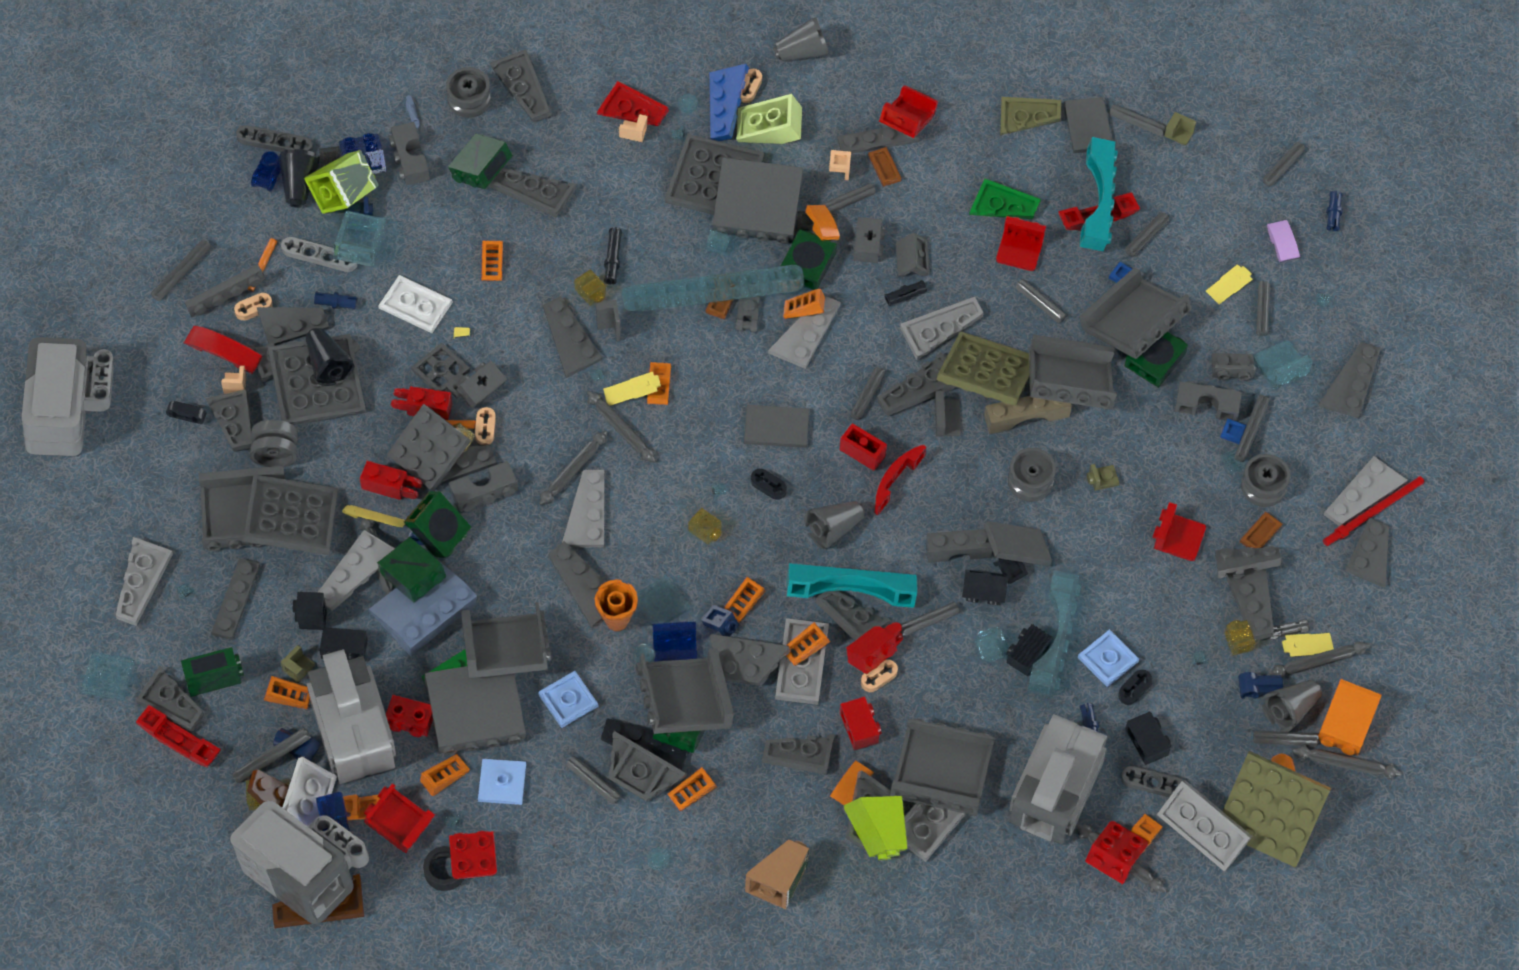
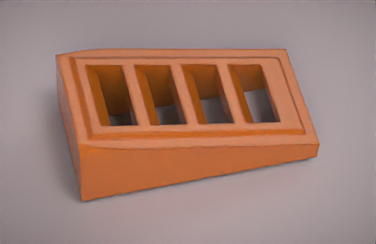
(492, 245)
(810, 304)
(737, 596)
(809, 650)
(278, 698)
(429, 776)
(694, 778)

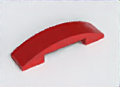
(1123, 207)
(223, 347)
(910, 459)
(177, 738)

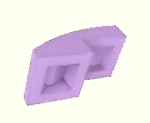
(1284, 240)

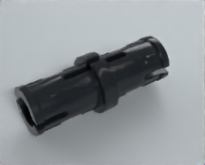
(893, 297)

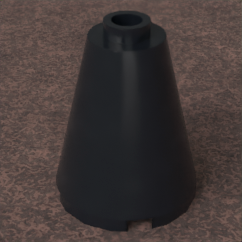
(294, 169)
(327, 358)

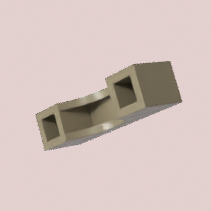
(1004, 416)

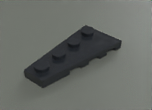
(644, 738)

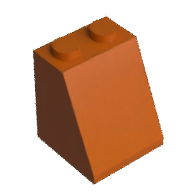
(1349, 717)

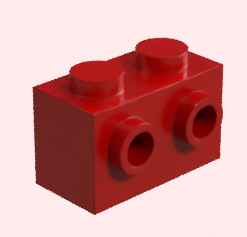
(863, 447)
(409, 716)
(859, 723)

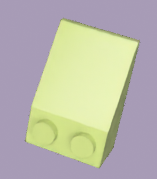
(770, 121)

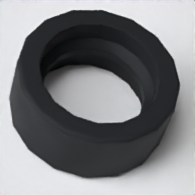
(439, 884)

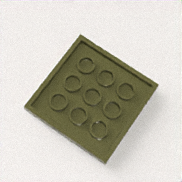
(986, 368)
(1275, 807)

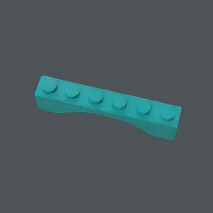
(1100, 161)
(810, 580)

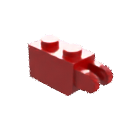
(436, 400)
(388, 481)
(874, 647)

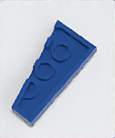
(725, 99)

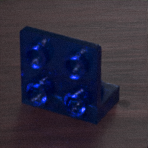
(370, 147)
(674, 641)

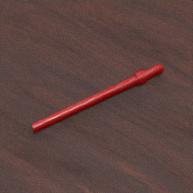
(1343, 530)

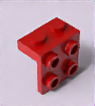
(1021, 243)
(1178, 534)
(1116, 851)
(473, 854)

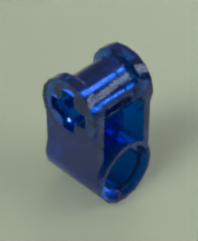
(266, 175)

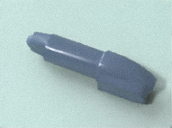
(410, 106)

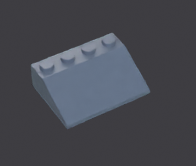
(421, 621)

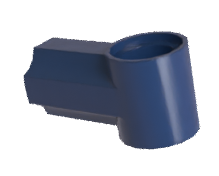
(1254, 685)
(306, 750)

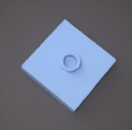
(1108, 658)
(568, 699)
(502, 781)

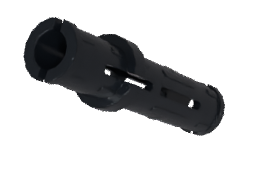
(612, 262)

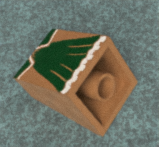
(778, 874)

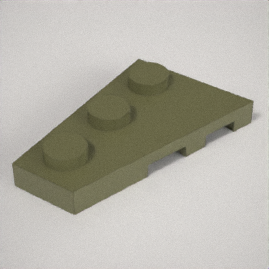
(1027, 113)

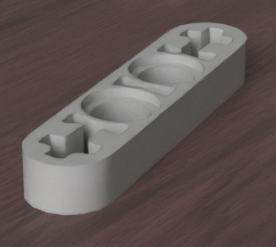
(318, 257)

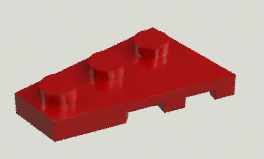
(628, 103)

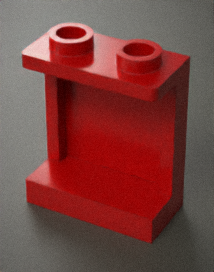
(909, 112)
(397, 818)

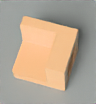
(634, 130)
(840, 162)
(234, 381)

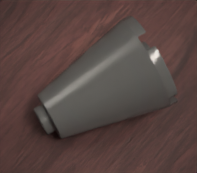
(802, 43)
(832, 522)
(1291, 703)

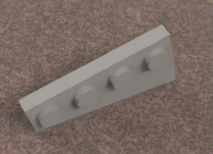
(937, 327)
(804, 336)
(1364, 491)
(586, 519)
(354, 569)
(142, 576)

